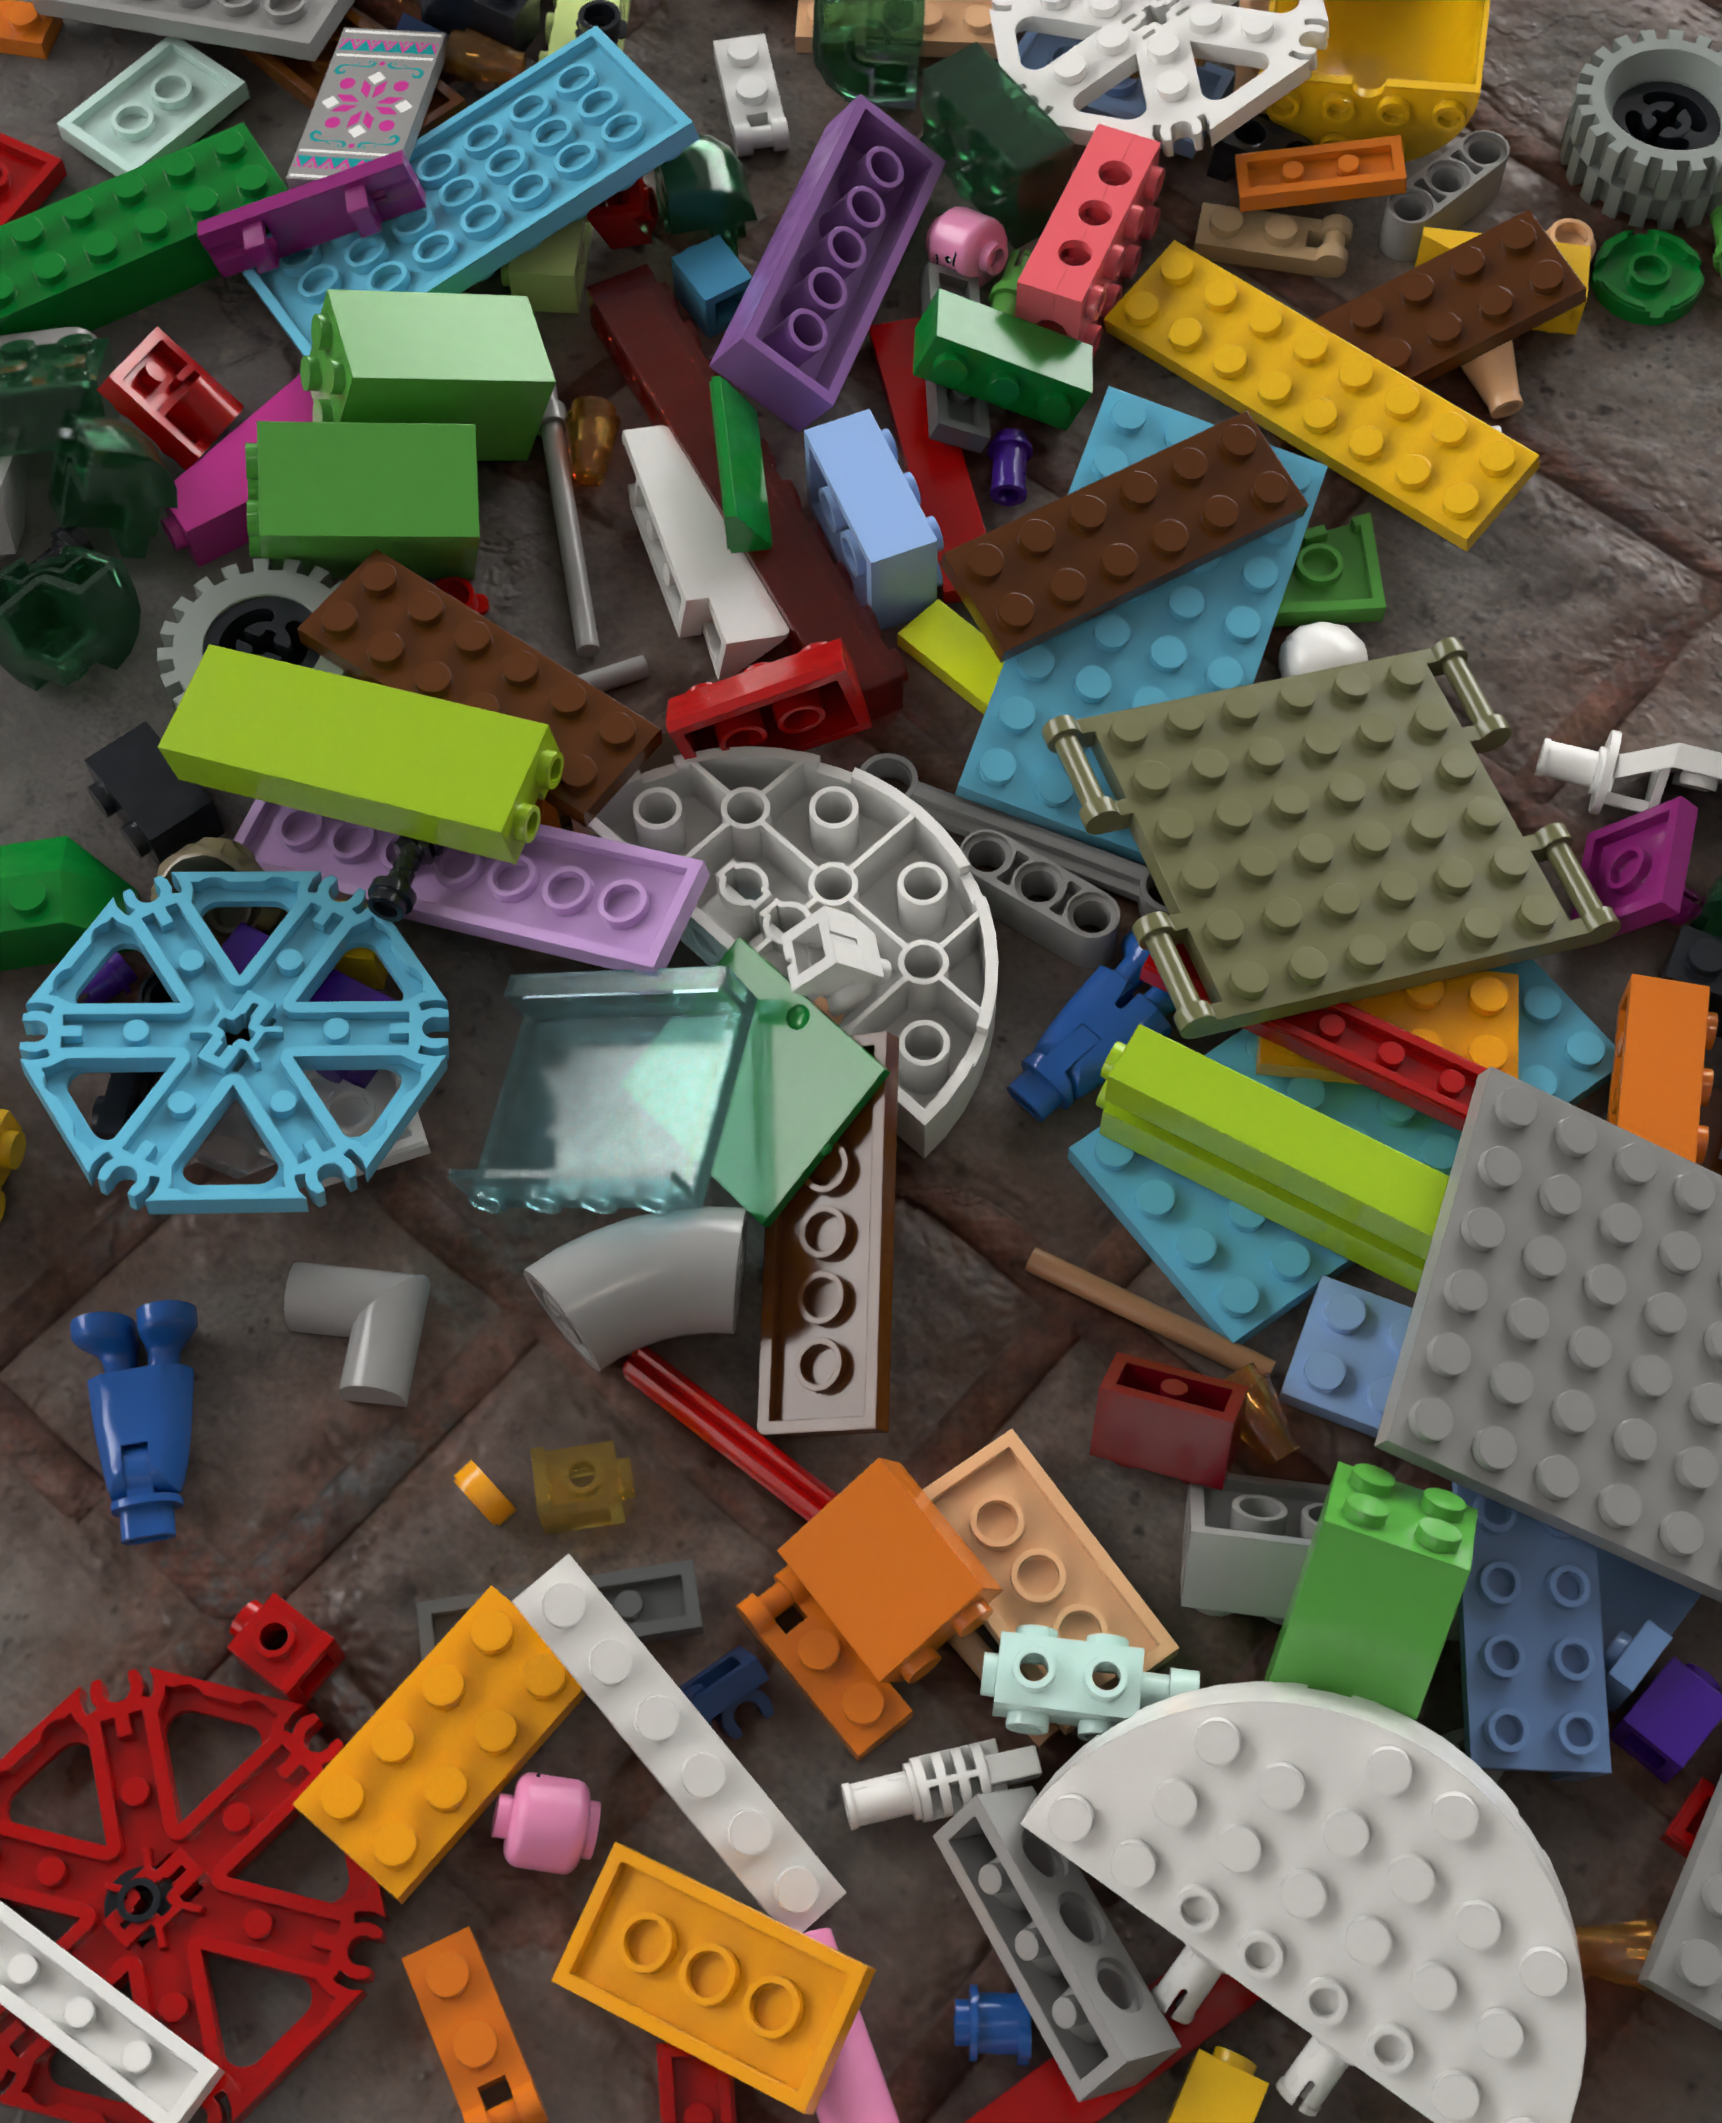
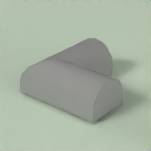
(379, 1314)

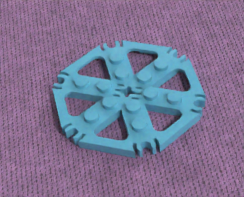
(192, 1049)

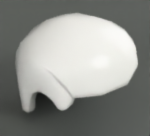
(1319, 648)

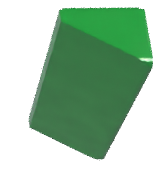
(740, 469)

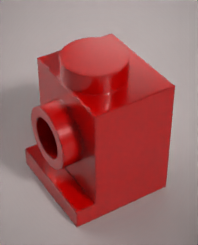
(627, 218)
(298, 1666)

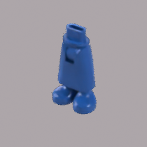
(1078, 1040)
(142, 1412)

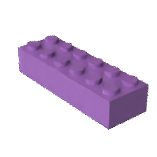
(828, 265)

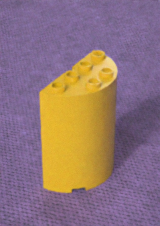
(1391, 73)

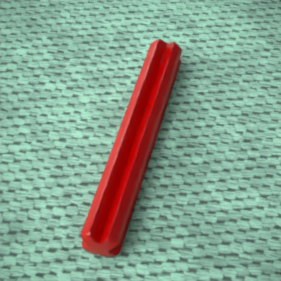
(727, 1433)

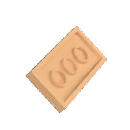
(1043, 1557)

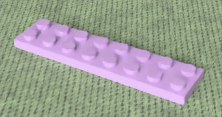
(562, 898)

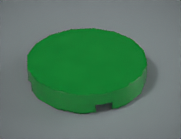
(1647, 277)

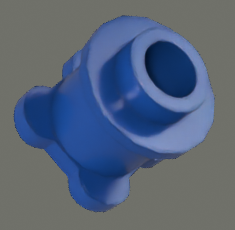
(993, 2025)

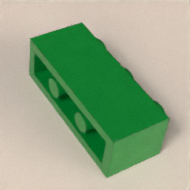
(1003, 359)

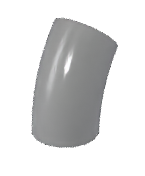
(645, 1281)

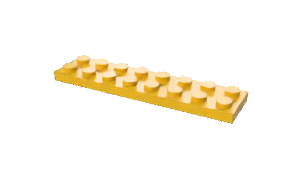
(1323, 395)

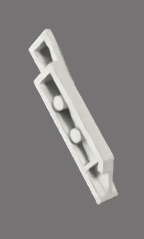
(688, 550)

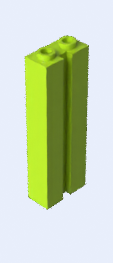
(363, 753)
(1272, 1155)

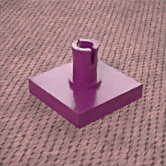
(1643, 866)

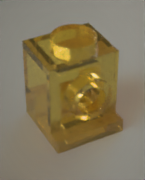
(570, 1507)

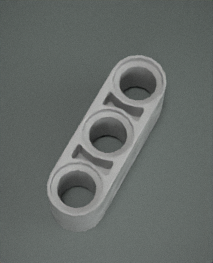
(1444, 193)
(1051, 922)

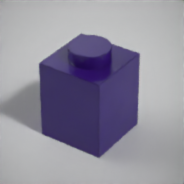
(1670, 1718)

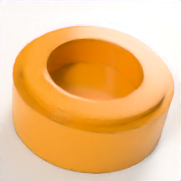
(484, 1494)

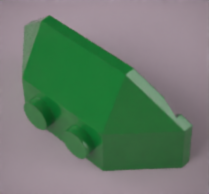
(50, 899)

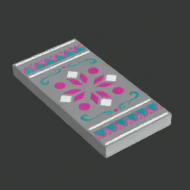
(369, 101)

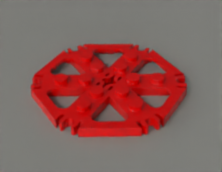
(206, 1850)

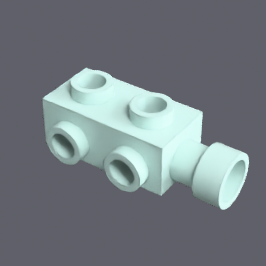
(1068, 1690)

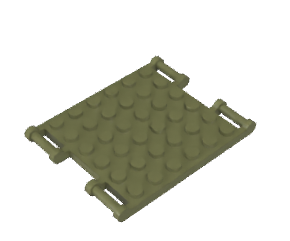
(1325, 838)

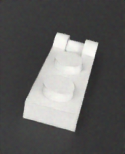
(751, 94)

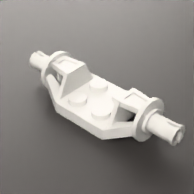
(1691, 765)

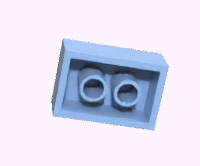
(873, 517)

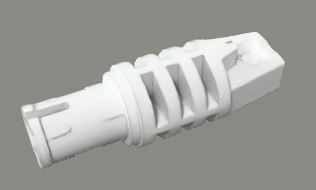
(939, 1783)

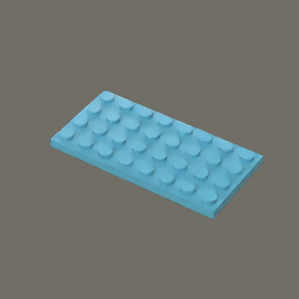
(497, 182)
(1160, 647)
(1251, 1270)

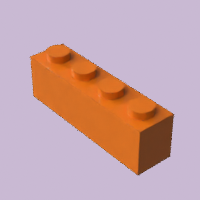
(1660, 1064)

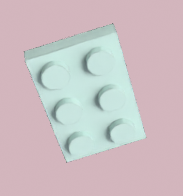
(153, 107)

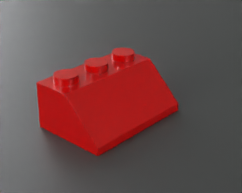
(773, 704)

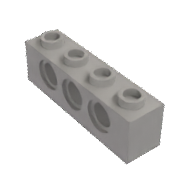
(1056, 1946)

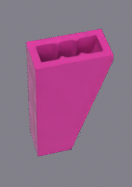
(215, 488)

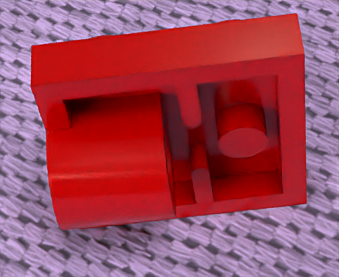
(170, 398)

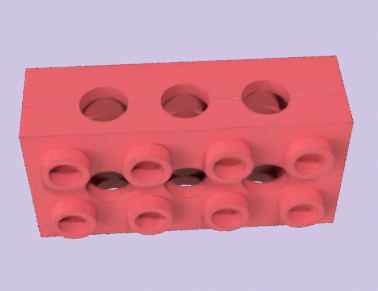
(1093, 236)

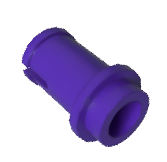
(1010, 453)
(110, 981)

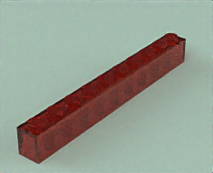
(671, 382)

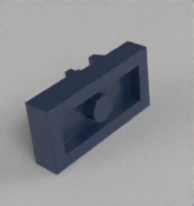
(726, 1685)

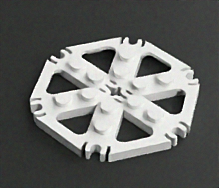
(1122, 42)

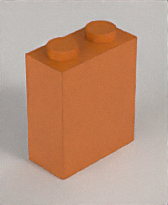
(891, 1573)

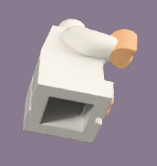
(834, 958)

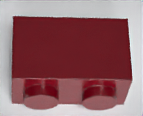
(1168, 1421)

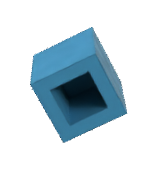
(710, 284)

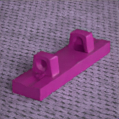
(312, 215)

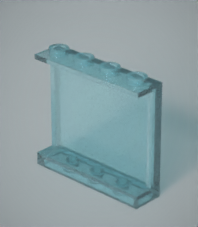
(613, 1091)

